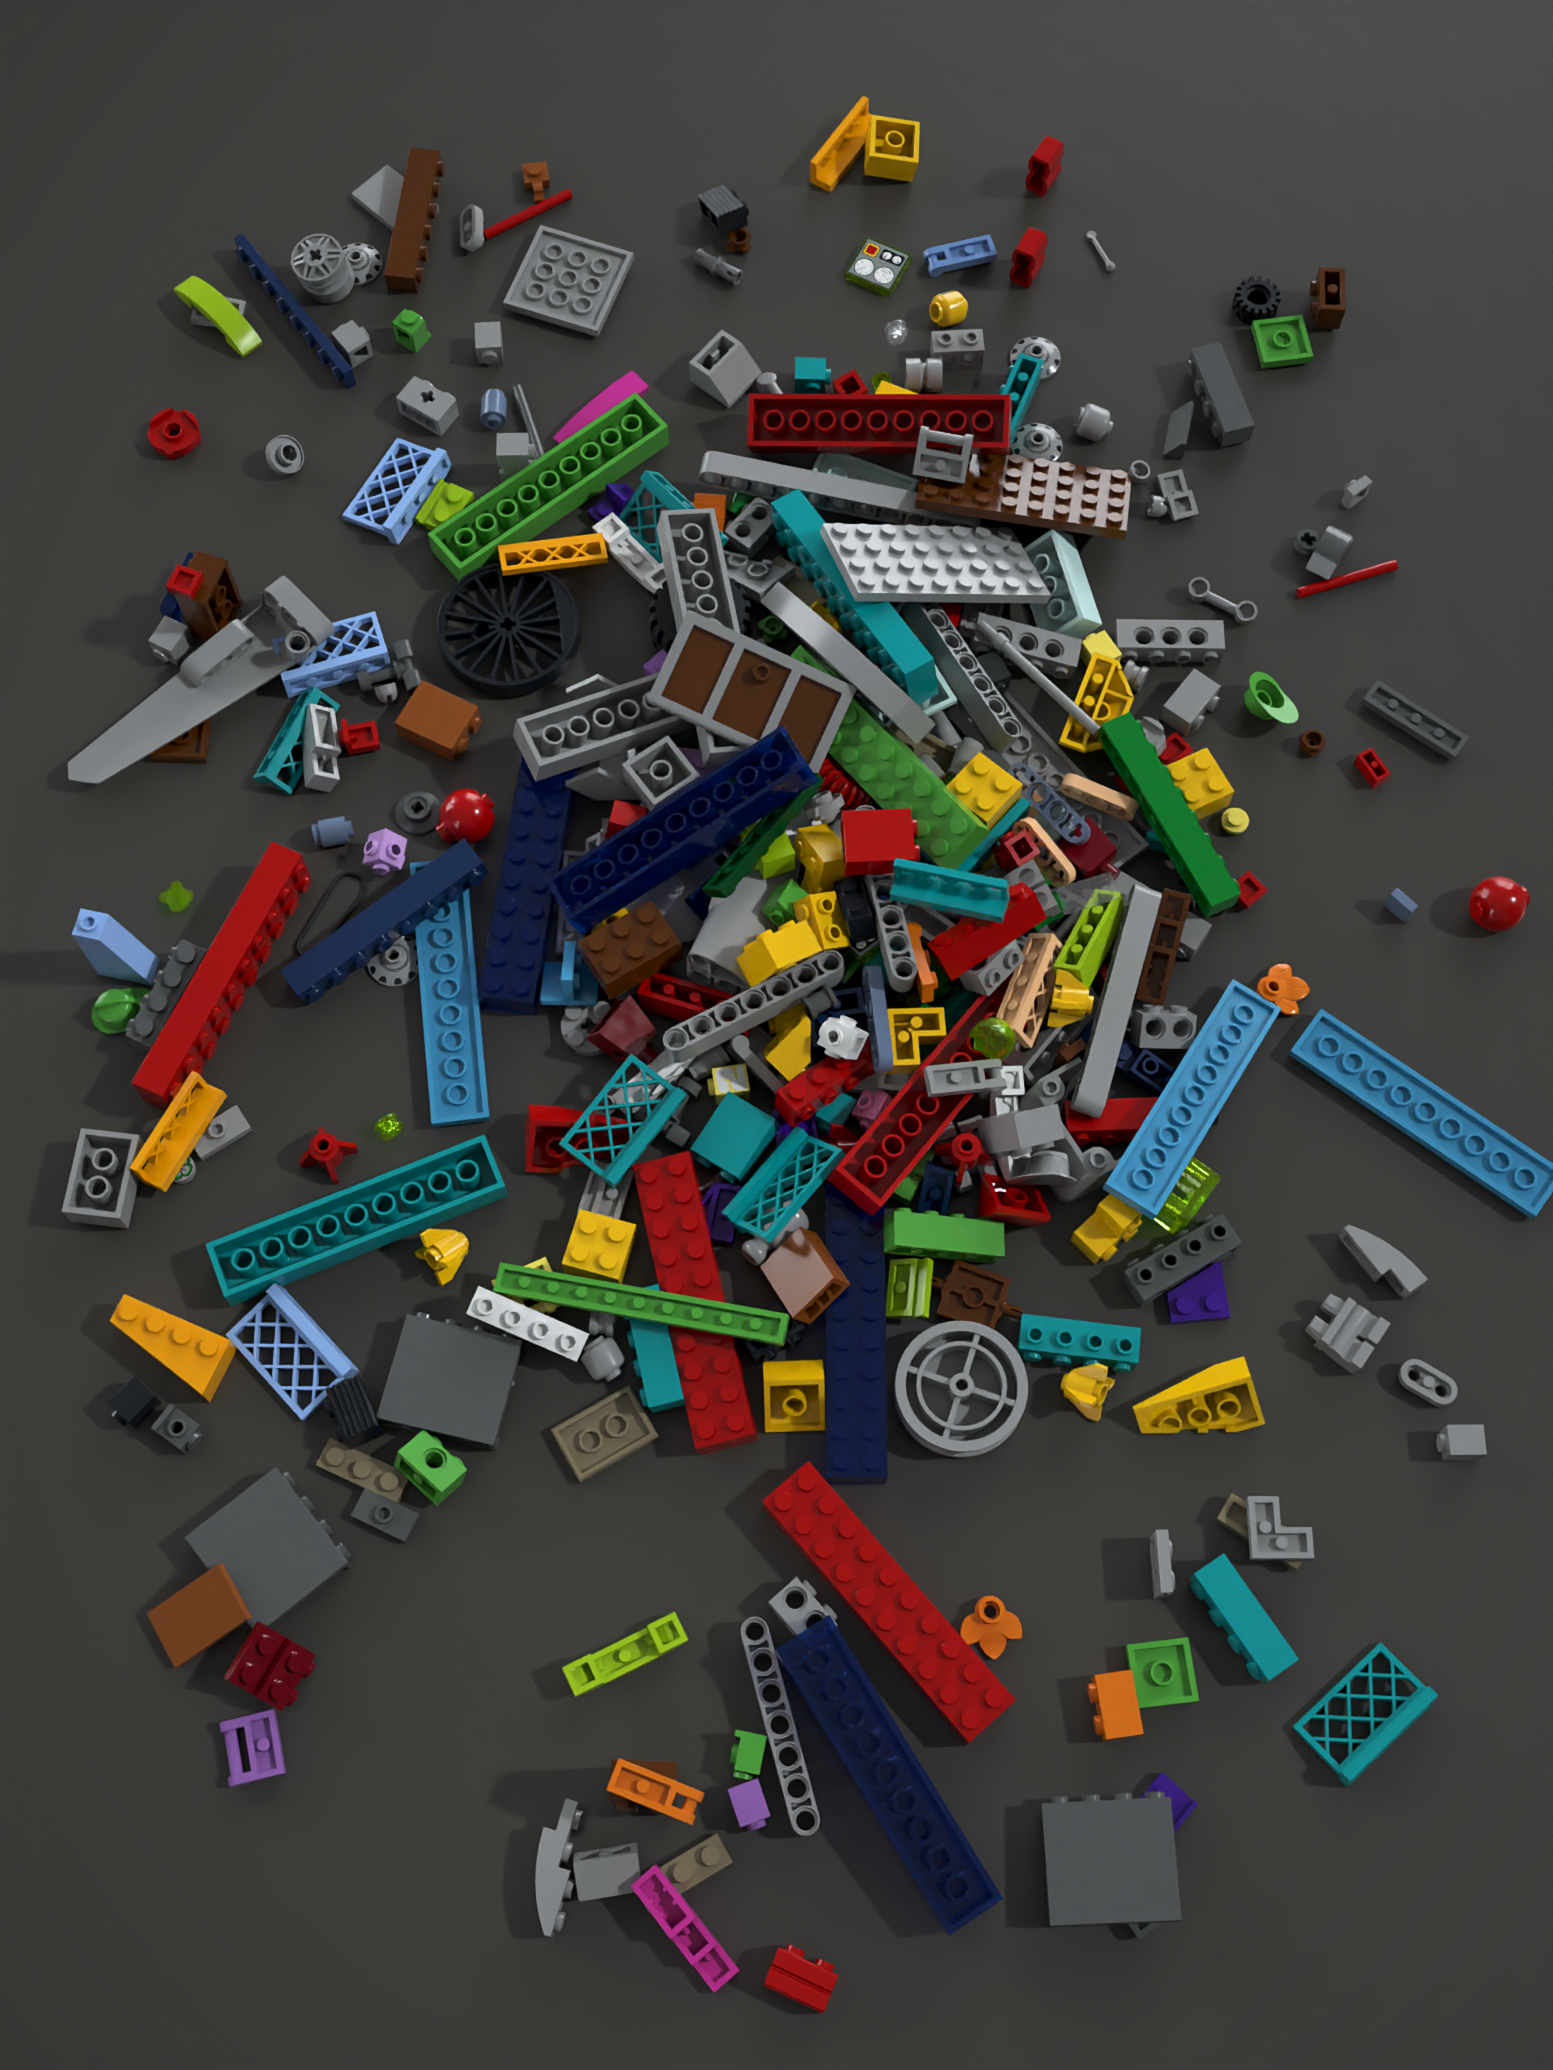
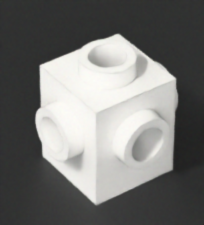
(842, 1038)

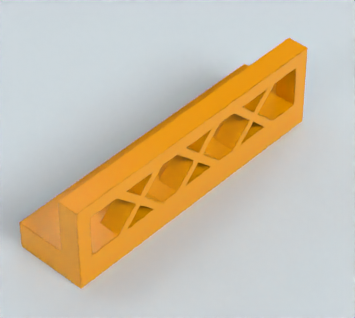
(841, 148)
(553, 554)
(180, 1134)

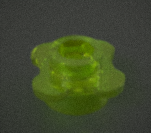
(179, 903)

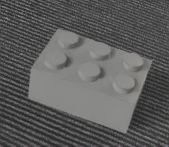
(100, 1179)

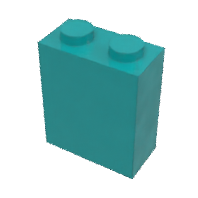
(735, 1139)

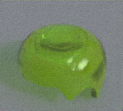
(993, 1038)

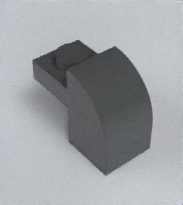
(1329, 552)

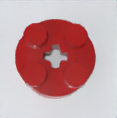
(176, 445)

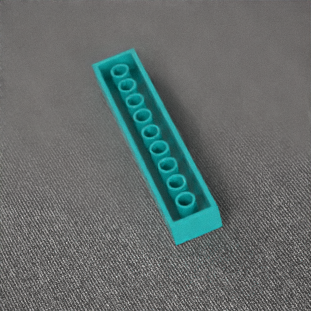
(873, 624)
(356, 1220)

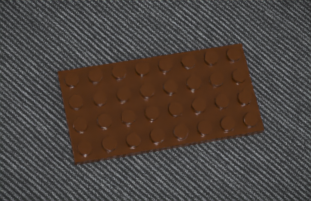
(1034, 494)

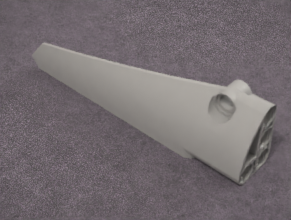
(210, 680)
(731, 926)

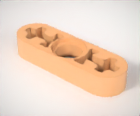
(1099, 796)
(1055, 854)

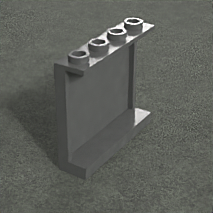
(450, 1381)
(271, 1547)
(1111, 1860)

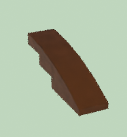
(1163, 947)

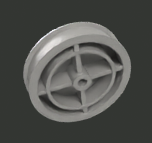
(960, 1389)

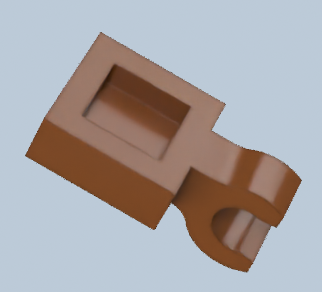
(536, 178)

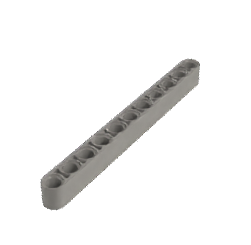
(822, 491)

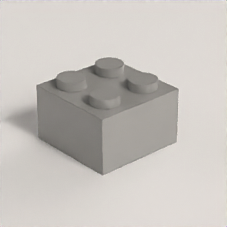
(659, 773)
(1021, 1130)

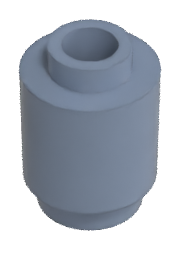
(493, 409)
(332, 832)

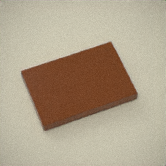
(199, 1615)

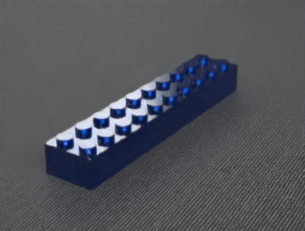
(681, 830)
(523, 898)
(855, 1346)
(888, 1775)

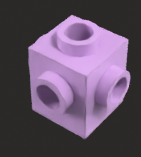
(384, 851)

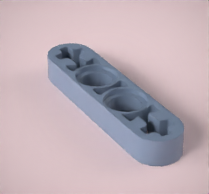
(1049, 802)
(877, 1019)

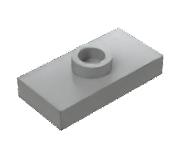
(222, 1132)

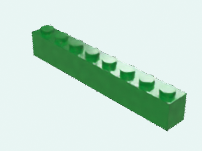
(1169, 814)

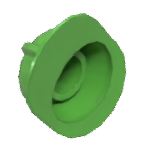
(1268, 701)
(116, 1008)

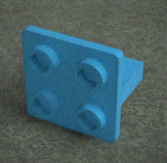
(569, 980)

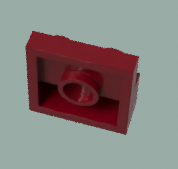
(270, 1666)

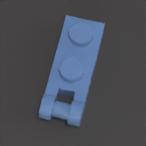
(960, 255)

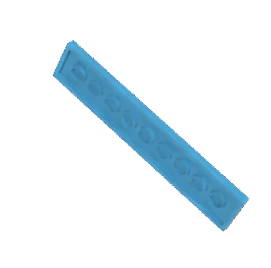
(451, 1014)
(1191, 1100)
(1426, 1113)

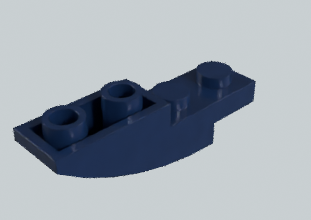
(1139, 1066)

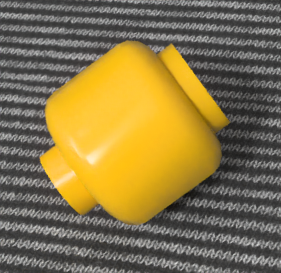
(948, 308)

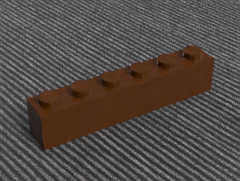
(413, 220)

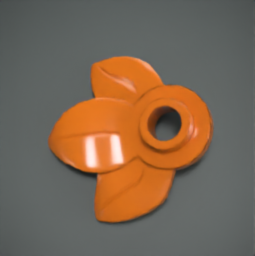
(1284, 987)
(993, 1631)

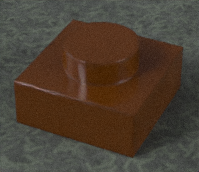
(1069, 1052)

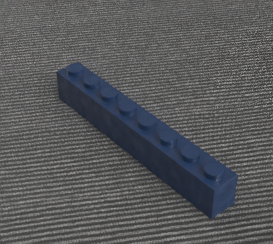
(385, 922)

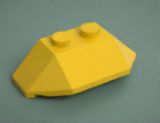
(1102, 697)

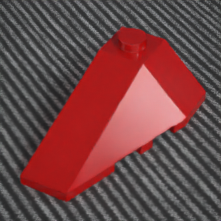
(550, 1124)

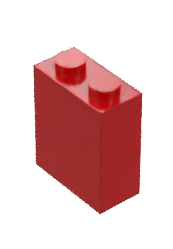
(876, 838)

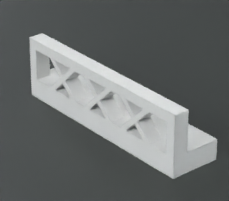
(662, 1066)

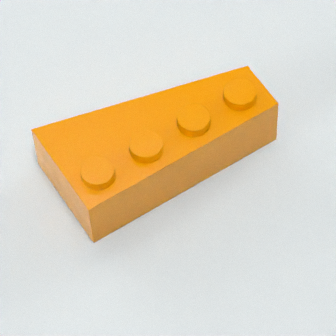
(180, 1346)

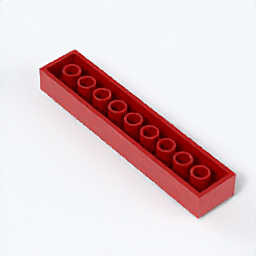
(876, 422)
(224, 975)
(912, 1119)
(688, 1266)
(888, 1603)

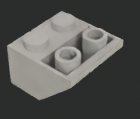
(724, 369)

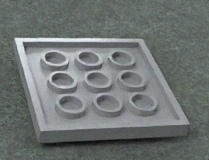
(568, 280)

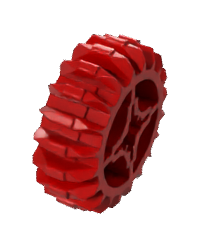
(840, 781)

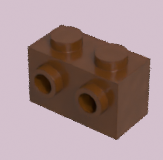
(1328, 298)

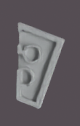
(754, 576)

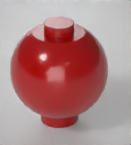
(466, 816)
(1498, 903)

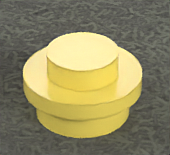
(1234, 821)

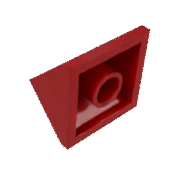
(1011, 1203)

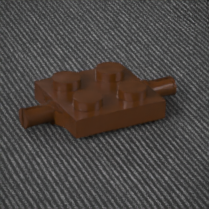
(974, 1295)

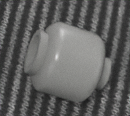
(1092, 422)
(603, 1358)

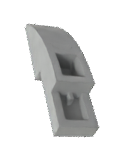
(552, 1881)

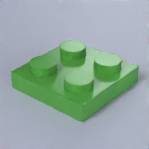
(1282, 341)
(1162, 1672)

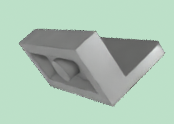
(606, 1871)

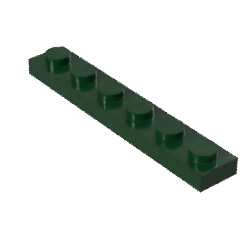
(757, 844)

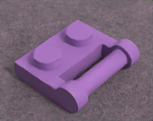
(263, 1747)

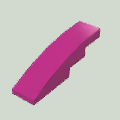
(602, 403)
(685, 1928)

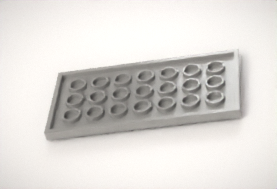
(933, 564)

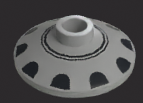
(365, 262)
(1045, 351)
(1049, 447)
(398, 971)

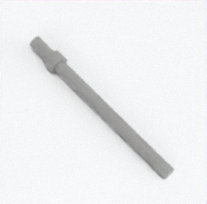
(1001, 643)

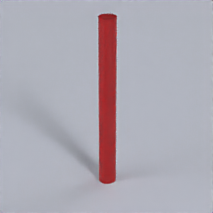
(527, 214)
(1347, 579)

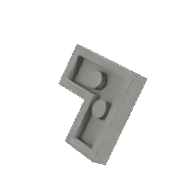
(1271, 1540)

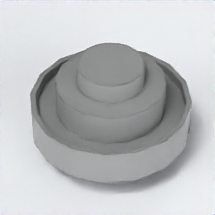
(284, 455)
(824, 807)

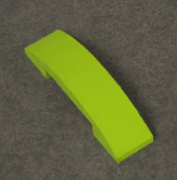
(221, 313)
(625, 1655)

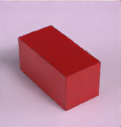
(1372, 768)

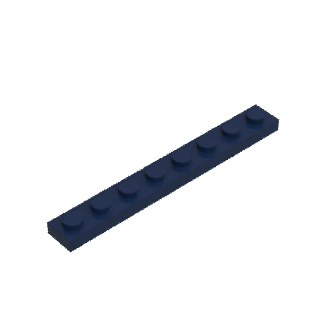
(297, 315)

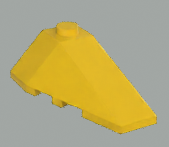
(1209, 1400)

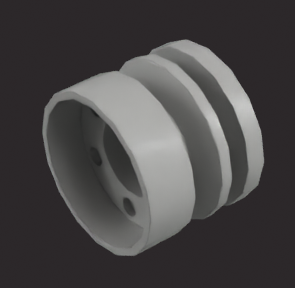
(323, 268)

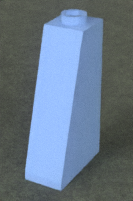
(114, 949)

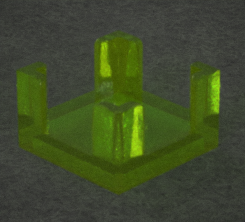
(1178, 1213)

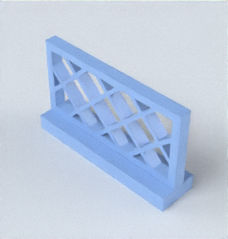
(414, 495)
(338, 668)
(306, 1329)

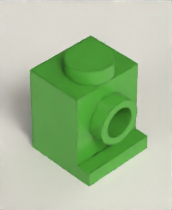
(413, 325)
(747, 1755)

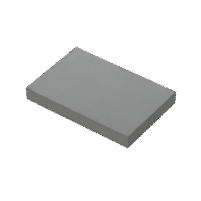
(381, 195)

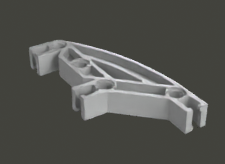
(848, 662)

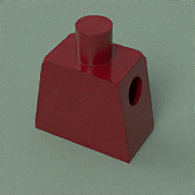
(1092, 857)
(624, 1032)

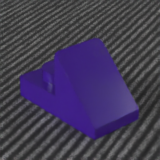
(617, 498)

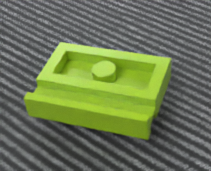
(443, 504)
(909, 1288)

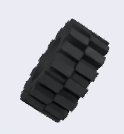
(1258, 289)

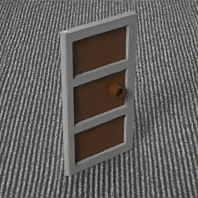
(748, 689)

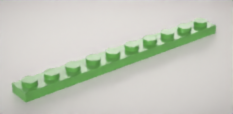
(642, 1304)

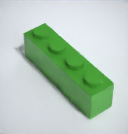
(943, 1236)

